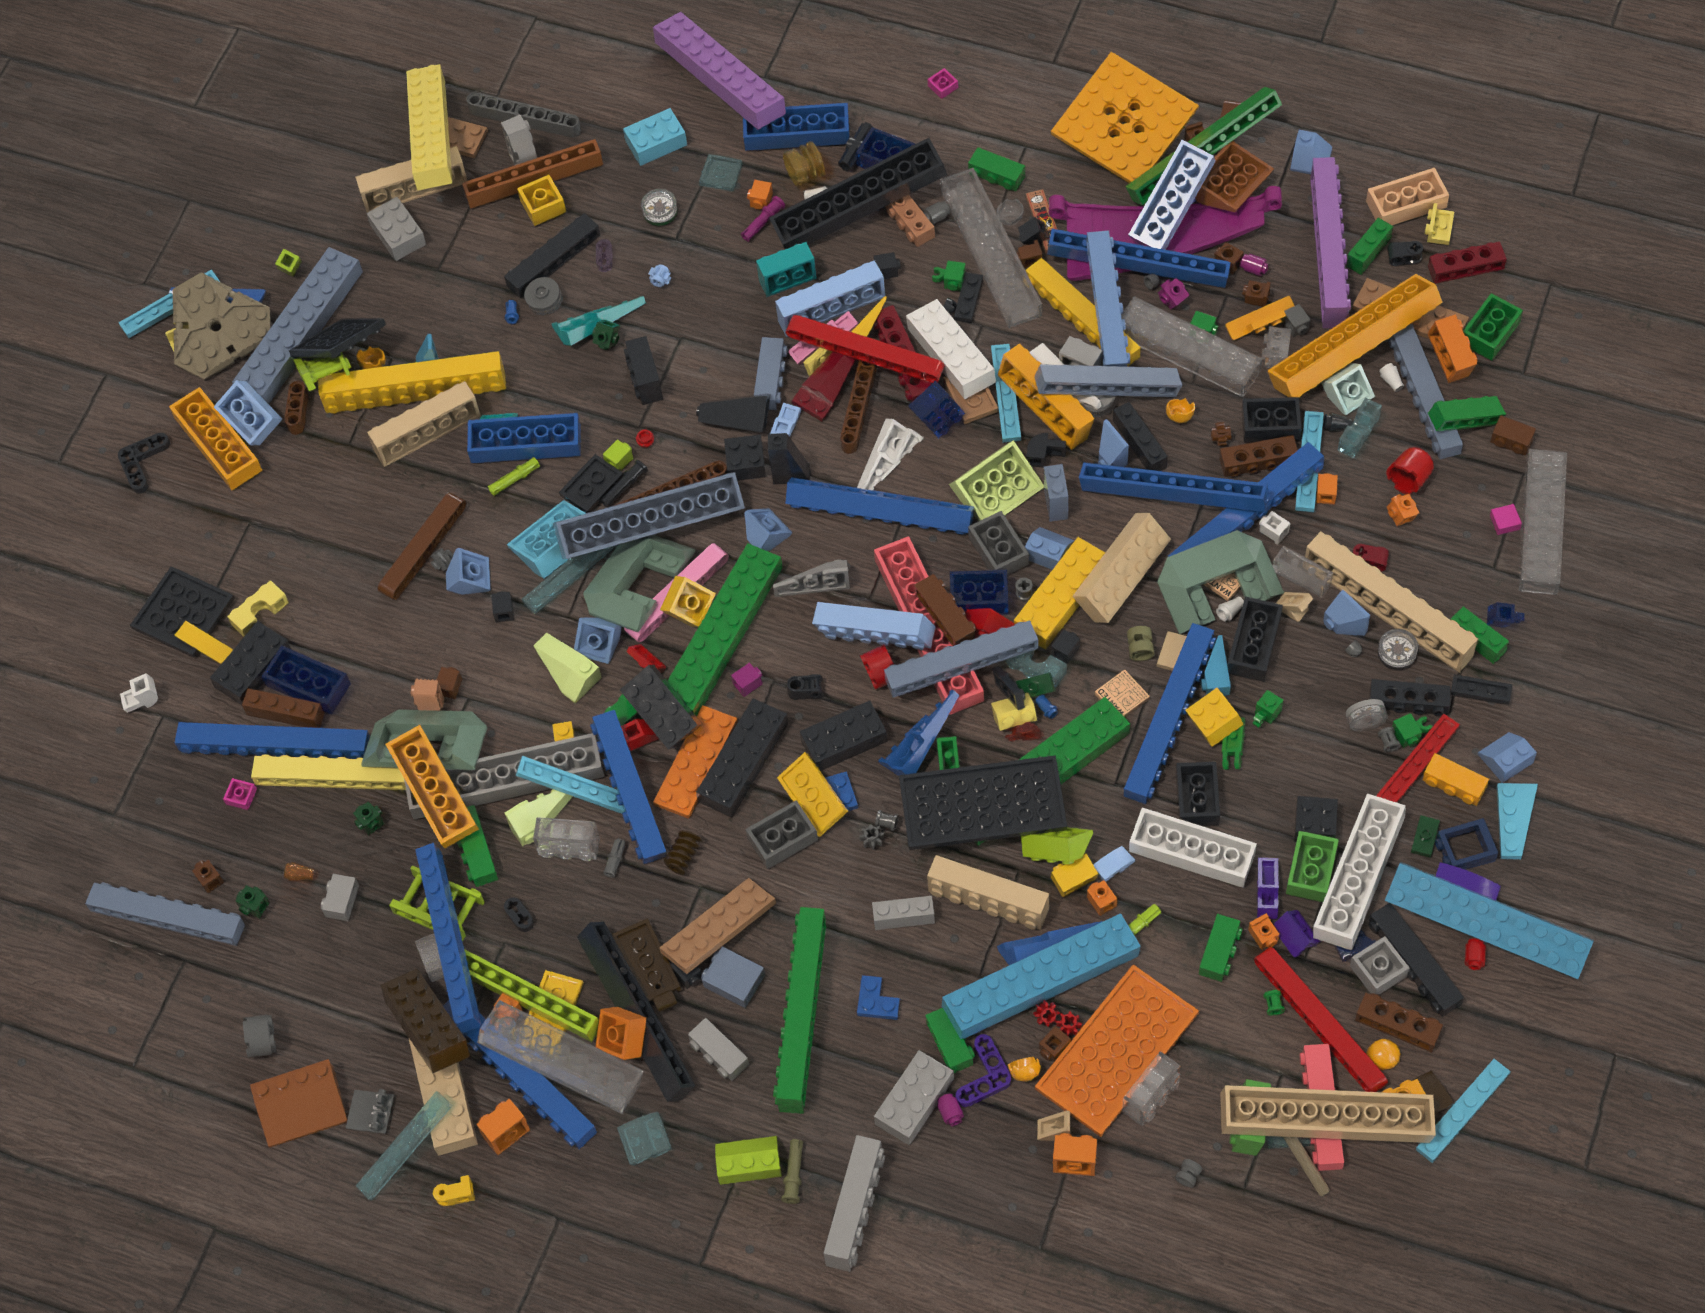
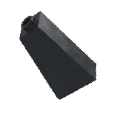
(737, 412)
(786, 459)

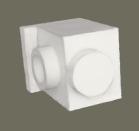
(1274, 527)

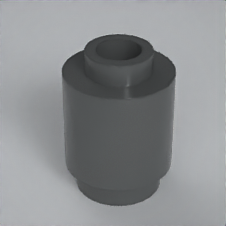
(937, 212)

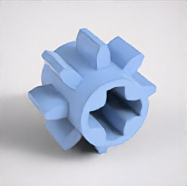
(659, 275)

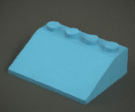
(538, 543)

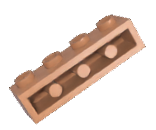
(911, 220)

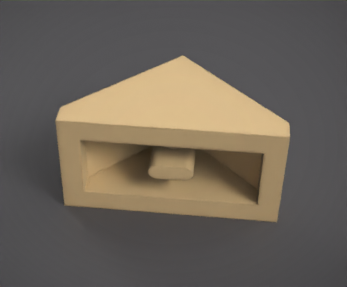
(1053, 1125)

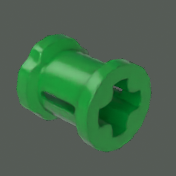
(1274, 1002)

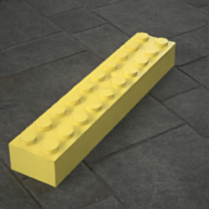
(429, 127)

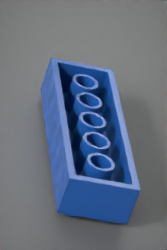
(816, 123)
(524, 438)

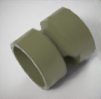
(1140, 643)

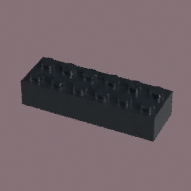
(742, 758)

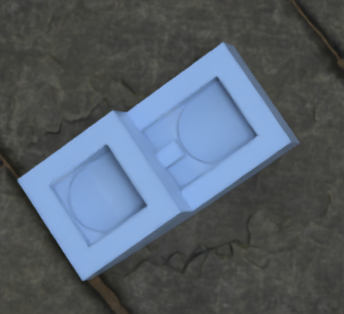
(786, 420)
(1113, 863)

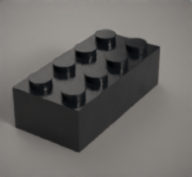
(1254, 639)
(248, 662)
(661, 707)
(844, 736)

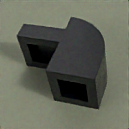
(1041, 446)

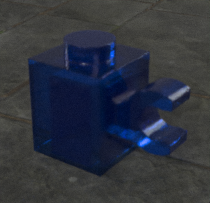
(1503, 615)

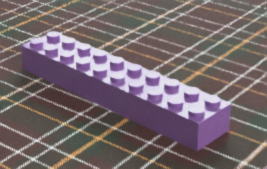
(719, 70)
(1329, 242)

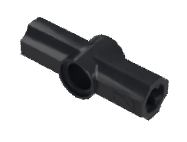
(848, 159)

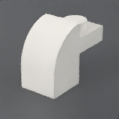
(141, 693)

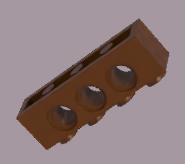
(1248, 452)
(1405, 1031)

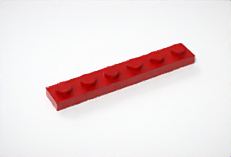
(1419, 759)

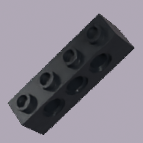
(1417, 691)

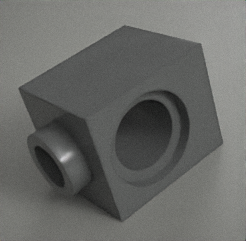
(1296, 320)

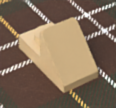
(1295, 604)

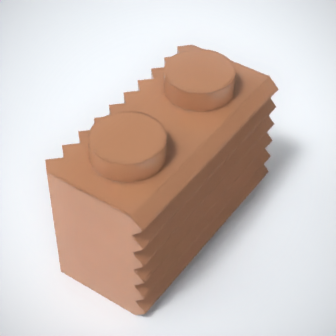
(427, 695)

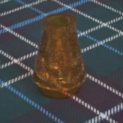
(298, 872)

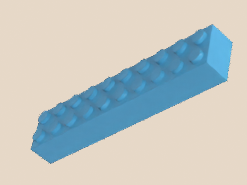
(1489, 920)
(1040, 976)

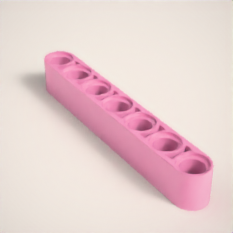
(699, 571)

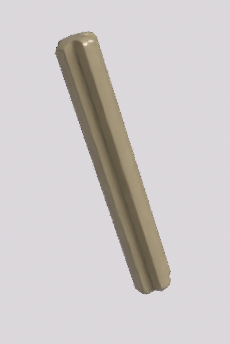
(1307, 1165)

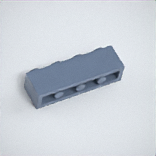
(770, 369)

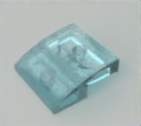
(644, 1138)

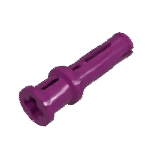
(767, 211)

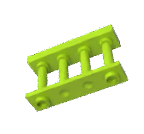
(319, 368)
(421, 916)

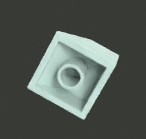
(1348, 388)

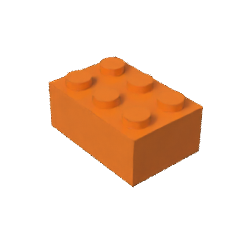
(1452, 348)

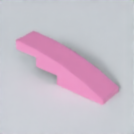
(803, 350)

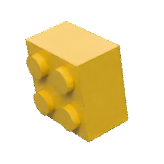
(541, 200)
(687, 601)
(1214, 717)

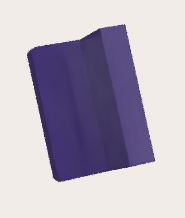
(1295, 932)

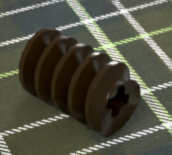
(680, 850)

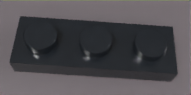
(968, 297)
(1009, 688)
(1481, 689)

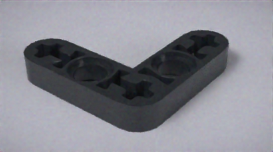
(136, 456)

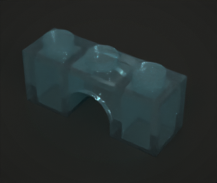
(1357, 433)
(1030, 669)

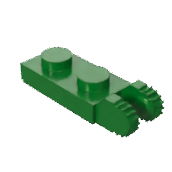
(1233, 746)

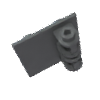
(370, 1111)

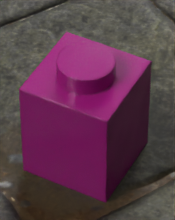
(747, 679)

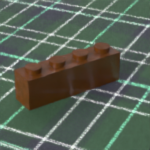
(944, 611)
(283, 709)

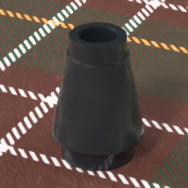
(1336, 422)

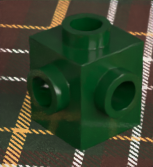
(606, 334)
(368, 818)
(252, 901)

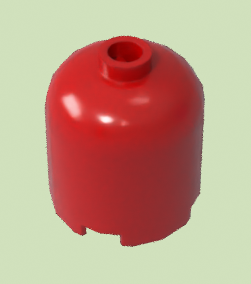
(1410, 470)

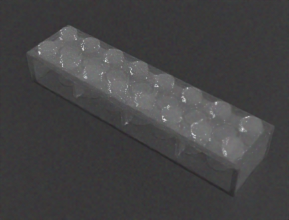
(1191, 347)
(1542, 521)
(560, 1056)

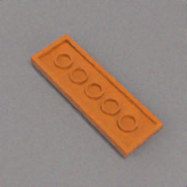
(694, 762)

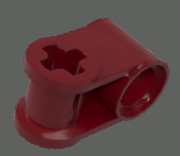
(1373, 555)

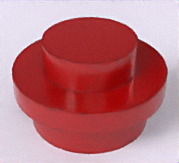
(645, 438)

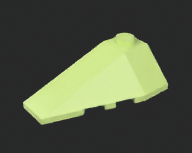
(568, 668)
(523, 816)

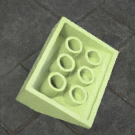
(998, 483)

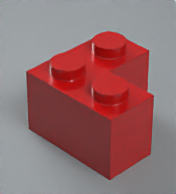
(987, 621)

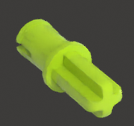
(1144, 919)

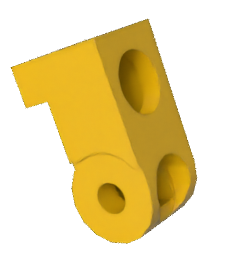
(454, 1193)

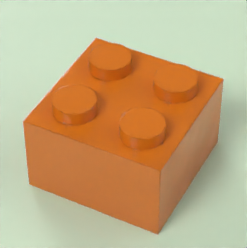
(620, 1033)
(503, 1126)
(1074, 1154)

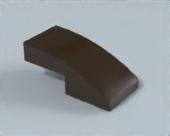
(1432, 1086)

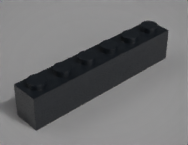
(553, 254)
(1422, 966)

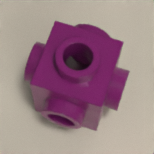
(1172, 293)

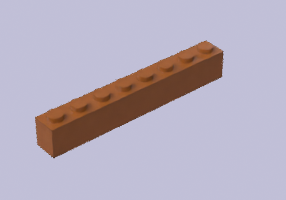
(557, 165)

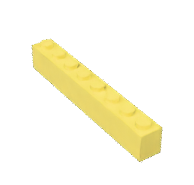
(324, 773)

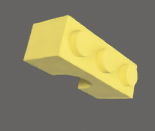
(267, 597)

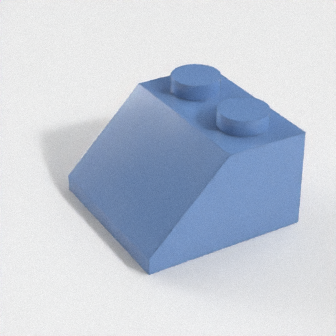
(1047, 547)
(1508, 756)

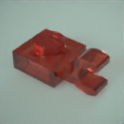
(1026, 732)

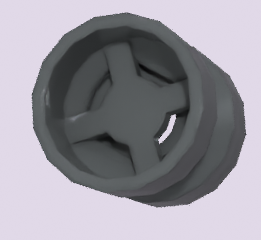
(1188, 1173)

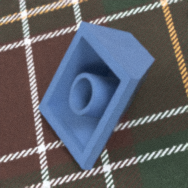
(1308, 146)
(1113, 447)
(765, 529)
(468, 573)
(1346, 616)
(597, 639)

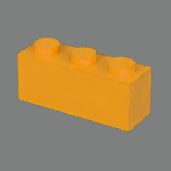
(1455, 780)

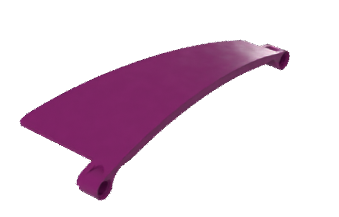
(1199, 229)

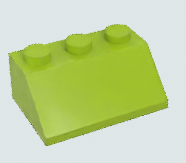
(1057, 845)
(747, 1160)

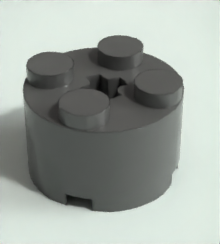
(259, 1035)

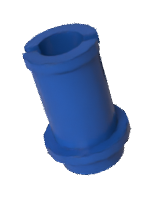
(511, 312)
(1049, 710)

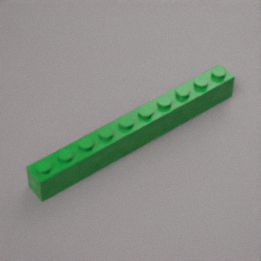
(1212, 138)

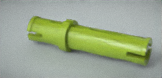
(510, 478)

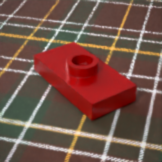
(645, 657)

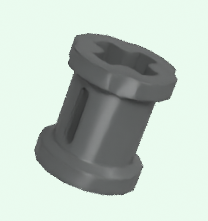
(1024, 583)
(1393, 744)
(886, 820)

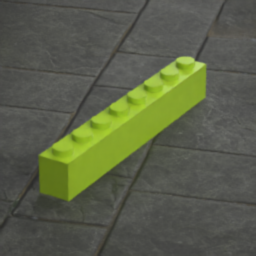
(532, 997)

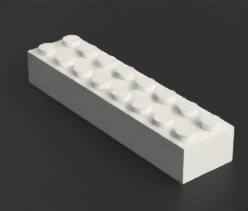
(1359, 872)

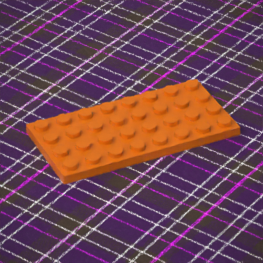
(1115, 1049)

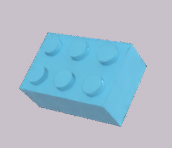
(655, 136)

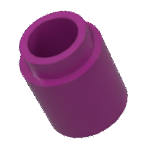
(1254, 264)
(950, 1109)

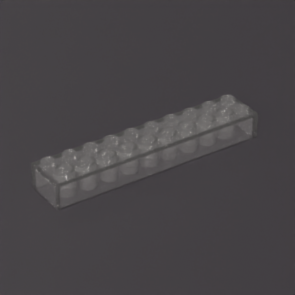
(991, 248)

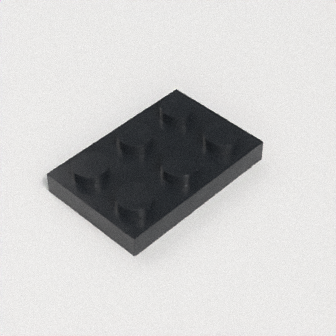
(591, 484)

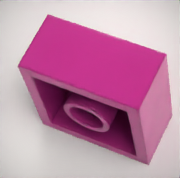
(942, 83)
(1505, 519)
(240, 794)

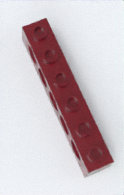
(889, 318)

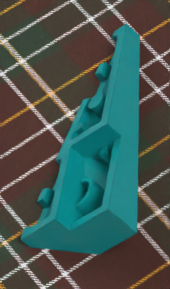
(582, 326)

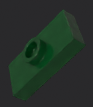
(1037, 685)
(1425, 836)

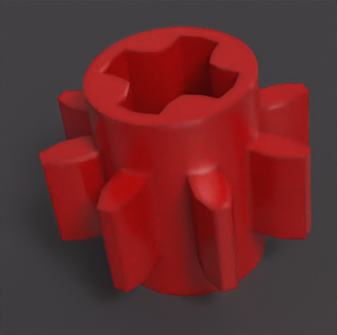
(1050, 1016)
(1069, 1019)

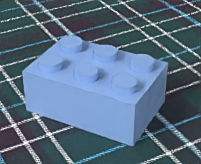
(248, 412)

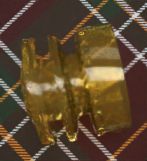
(805, 163)

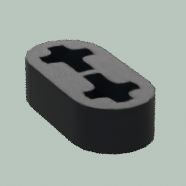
(515, 917)

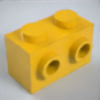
(1073, 876)

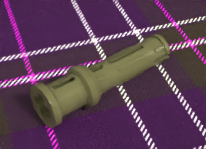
(792, 1179)

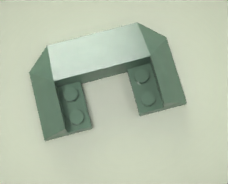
(1228, 554)
(609, 593)
(459, 731)

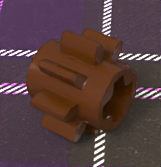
(1220, 433)

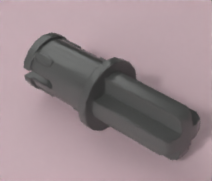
(614, 858)

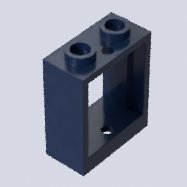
(1479, 826)

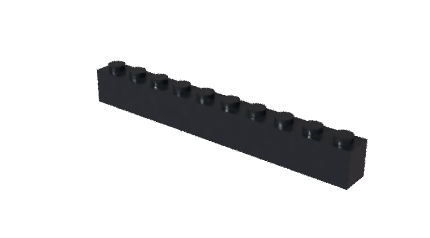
(627, 994)

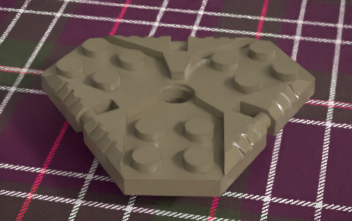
(201, 305)

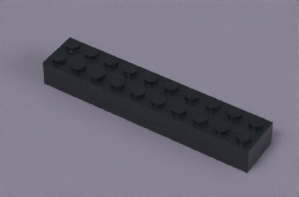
(859, 195)

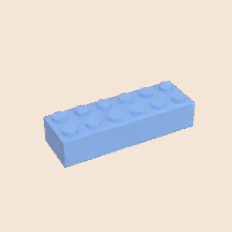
(1172, 196)
(834, 296)
(874, 625)

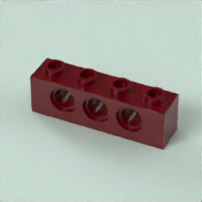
(1454, 266)

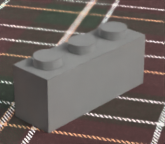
(903, 912)
(718, 1050)

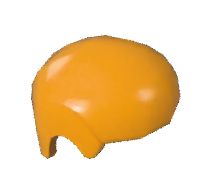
(371, 358)
(1180, 410)
(1384, 1054)
(1024, 1069)

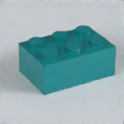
(786, 269)

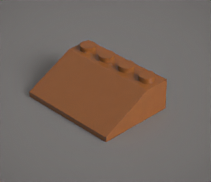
(1233, 178)
(299, 1103)

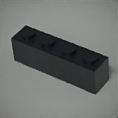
(1139, 438)

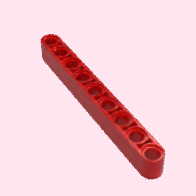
(865, 349)
(1320, 1020)

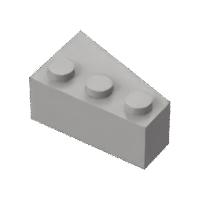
(518, 140)

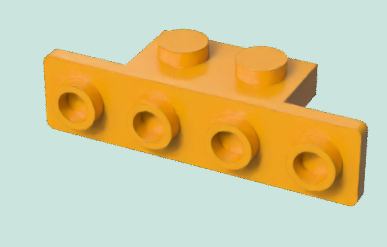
(1259, 318)

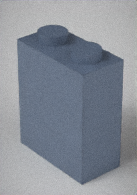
(1056, 492)
(733, 977)

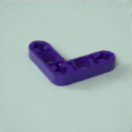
(993, 1073)

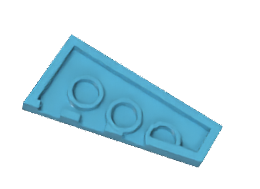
(1514, 815)

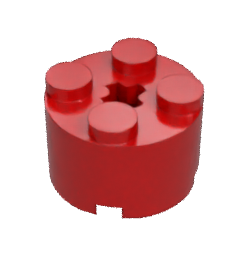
(875, 663)

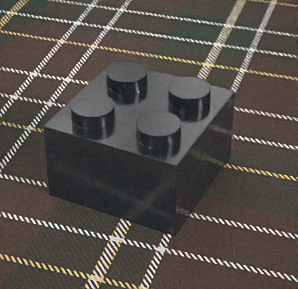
(745, 457)
(1316, 816)

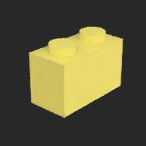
(1008, 716)

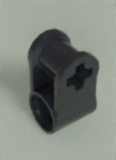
(1403, 254)
(806, 687)

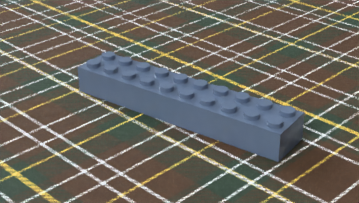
(300, 320)
(648, 515)

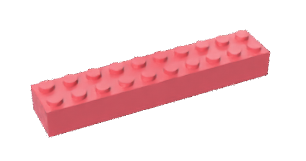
(900, 571)

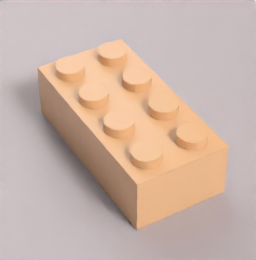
(1407, 197)

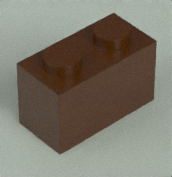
(1513, 435)

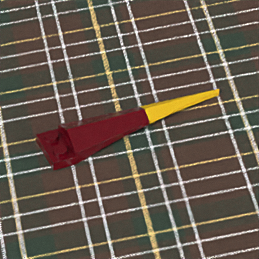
(825, 383)

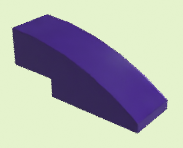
(1468, 880)
(1267, 887)

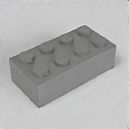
(914, 1097)

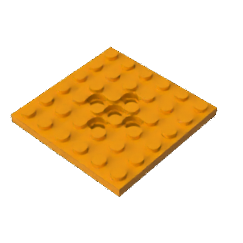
(1117, 90)

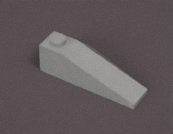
(822, 578)

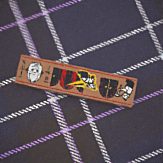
(1040, 209)

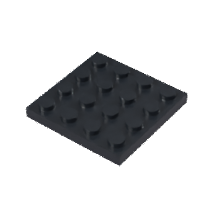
(337, 338)
(177, 600)

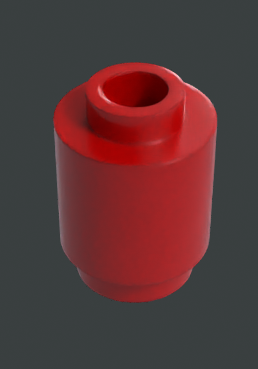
(1475, 954)

